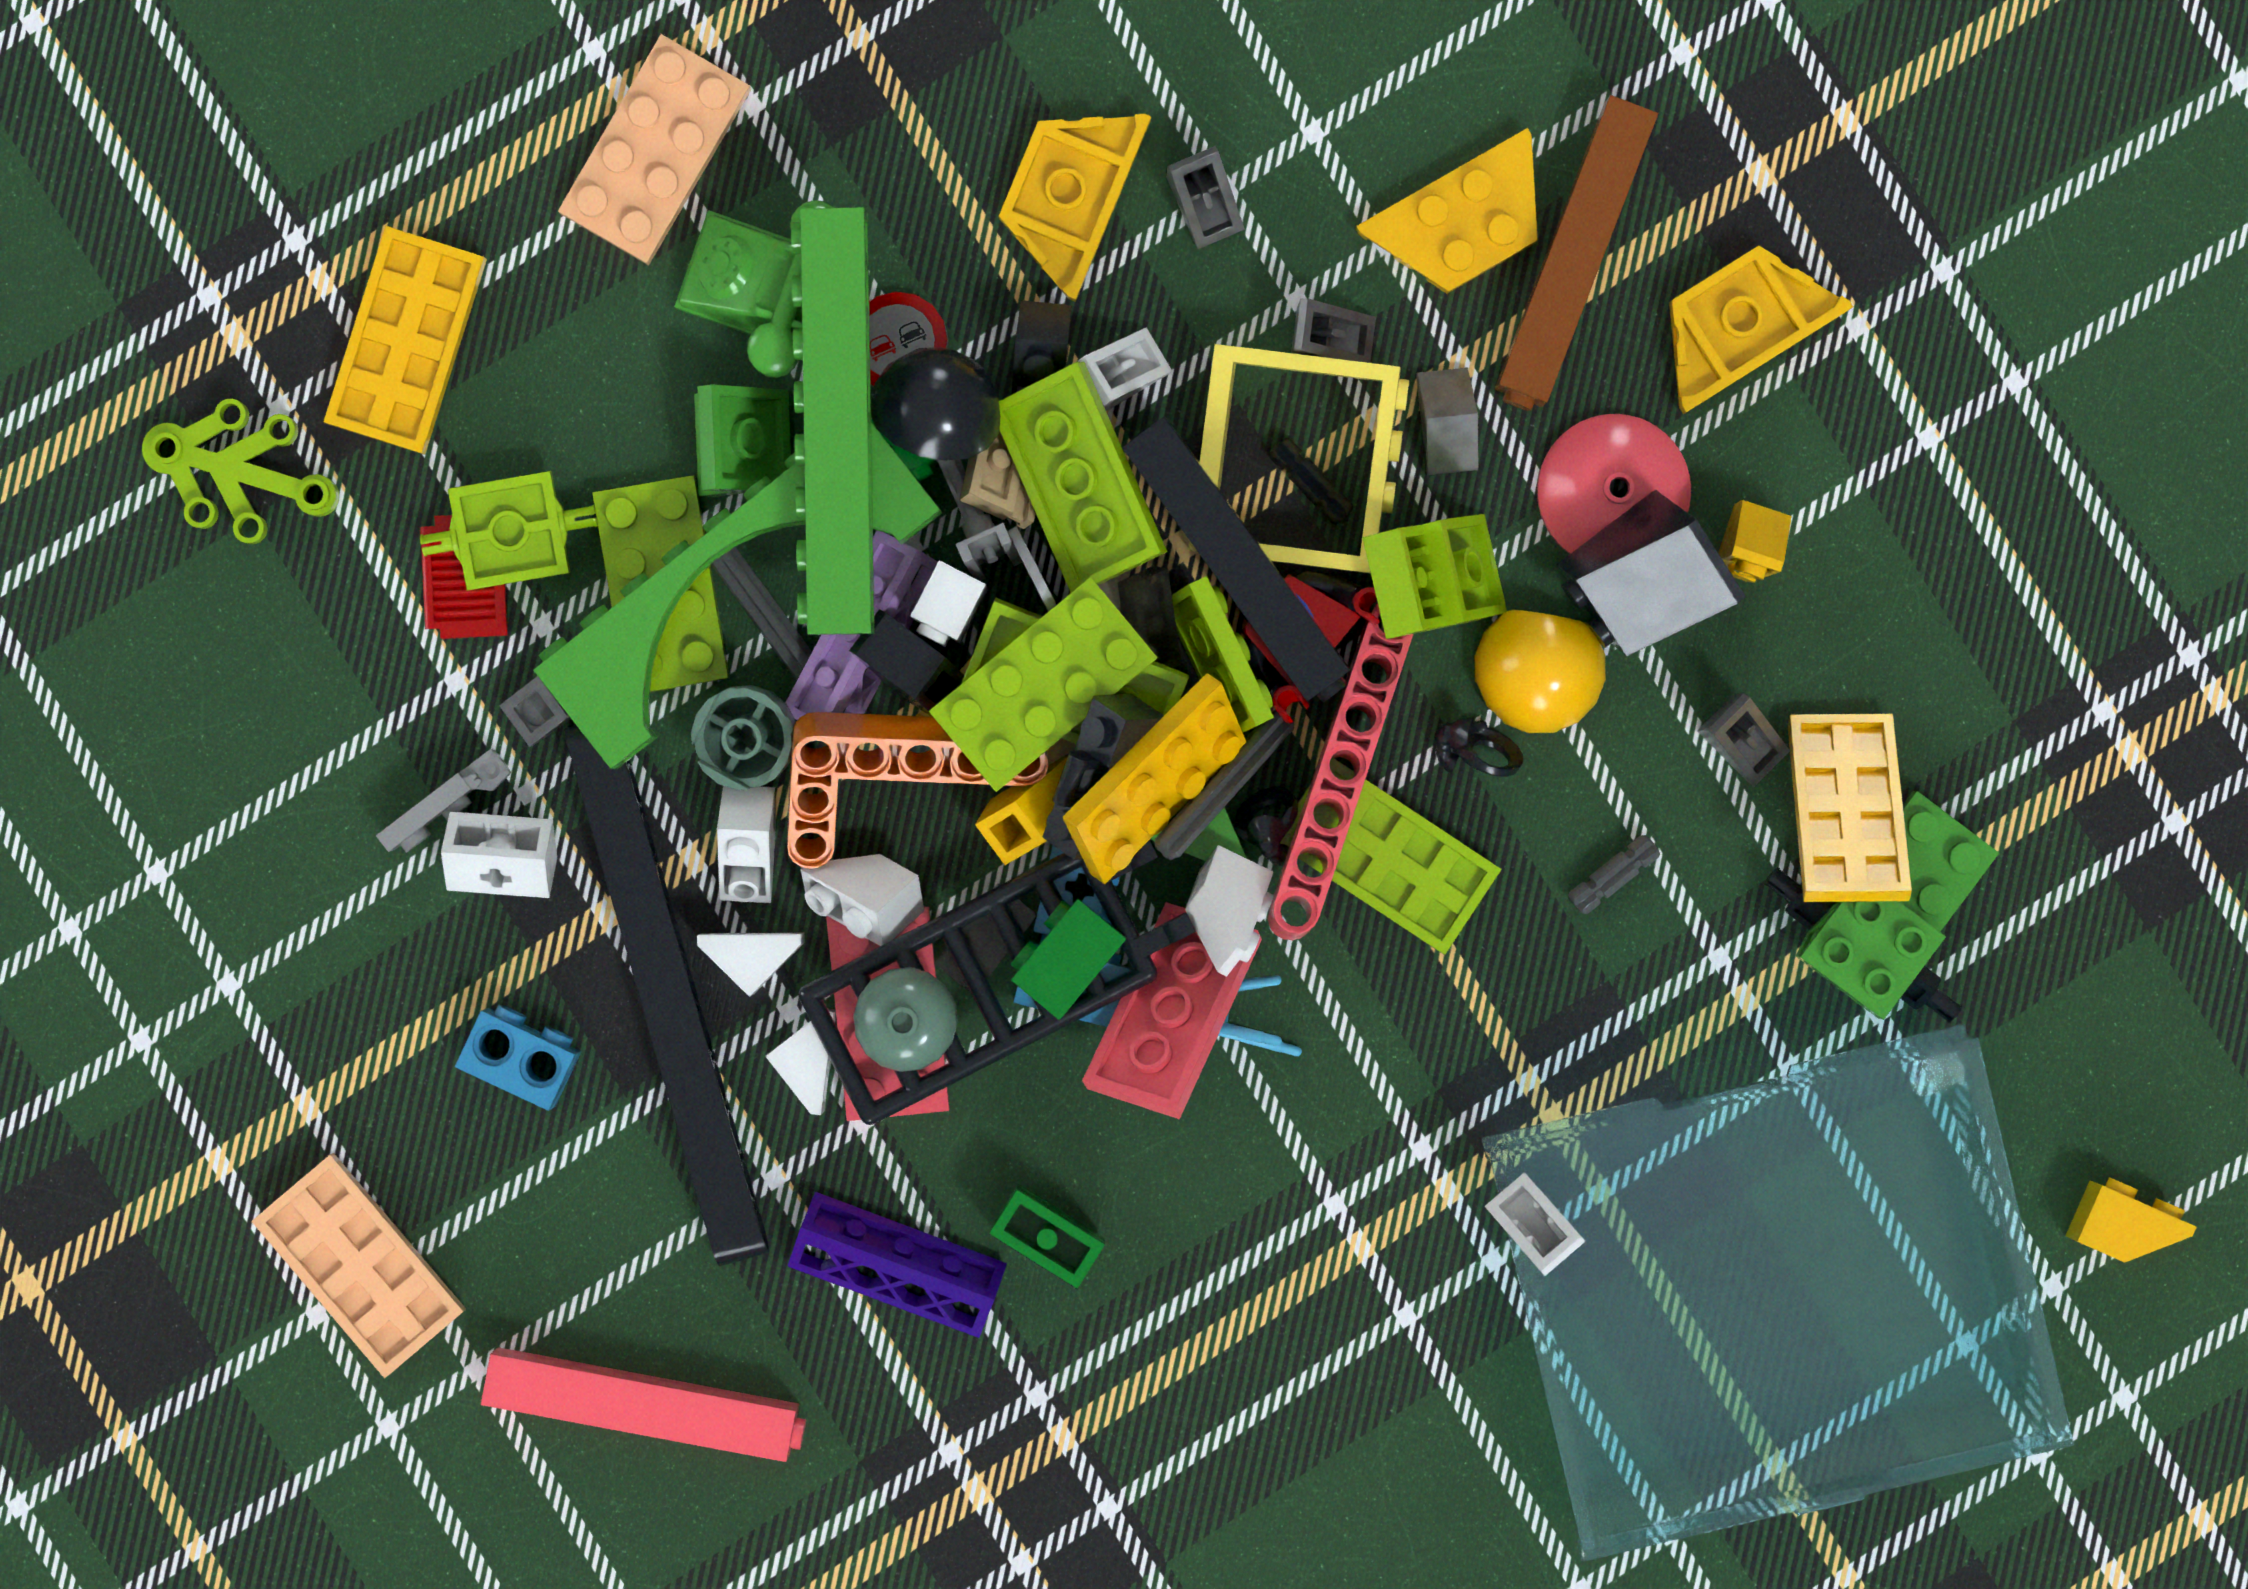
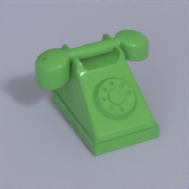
(745, 283)

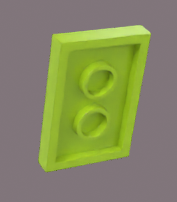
(1220, 651)

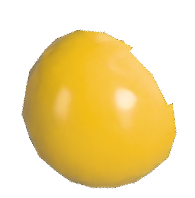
(1539, 670)

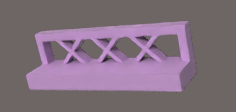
(833, 674)

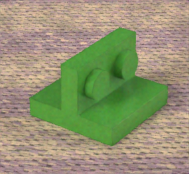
(740, 437)

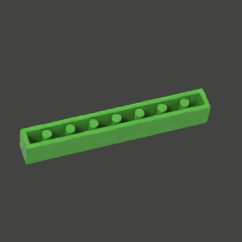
(836, 421)

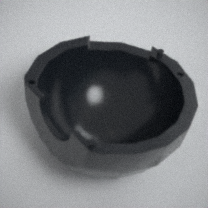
(936, 404)

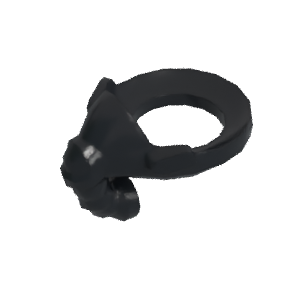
(1466, 734)
(1267, 831)

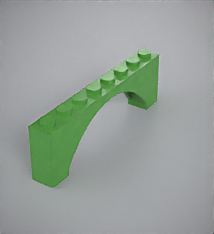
(608, 667)

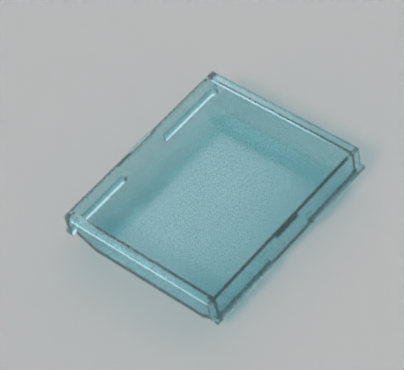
(1784, 1294)

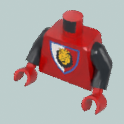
(1330, 603)

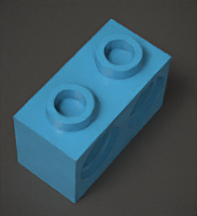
(514, 1070)

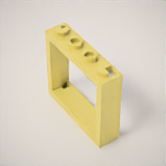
(1386, 445)

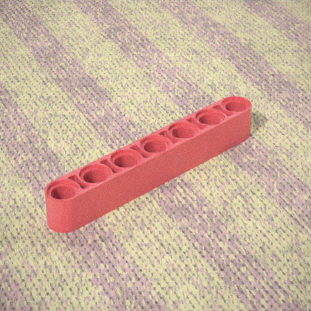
(1331, 791)

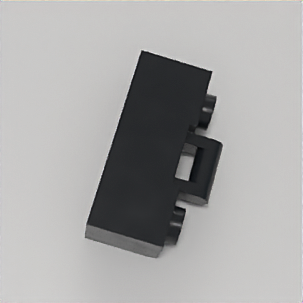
(1105, 737)

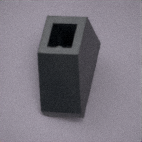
(1040, 342)
(906, 663)

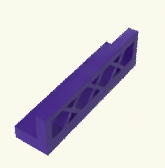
(899, 1258)

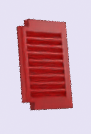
(448, 602)

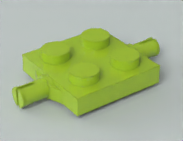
(508, 530)

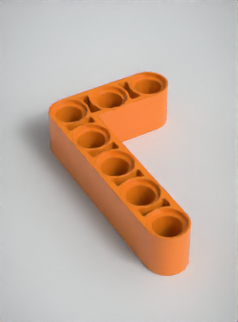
(888, 762)

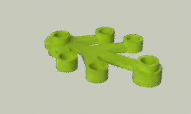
(231, 467)

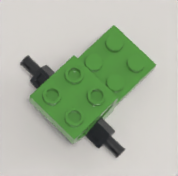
(1882, 947)

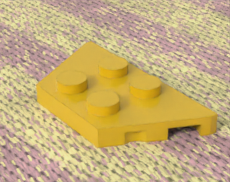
(1070, 191)
(1464, 218)
(1743, 321)

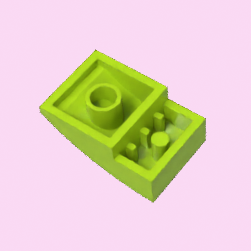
(1434, 575)

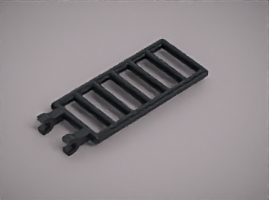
(1006, 1039)

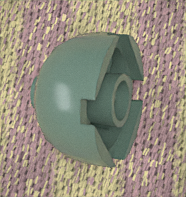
(743, 737)
(905, 1019)

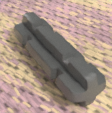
(1614, 874)

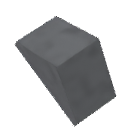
(1205, 197)
(1332, 332)
(1448, 421)
(1744, 738)

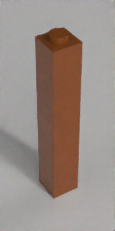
(1575, 253)

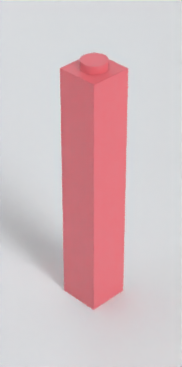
(642, 1404)

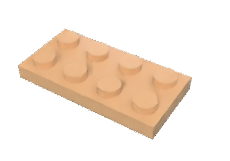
(654, 149)
(358, 1265)

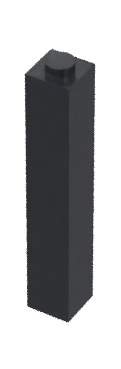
(1238, 561)

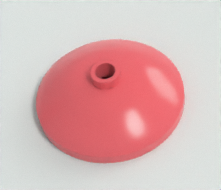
(1584, 461)

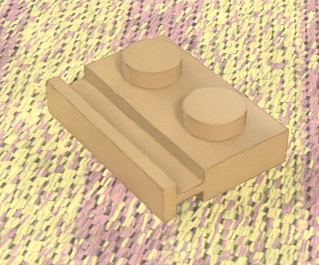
(995, 485)

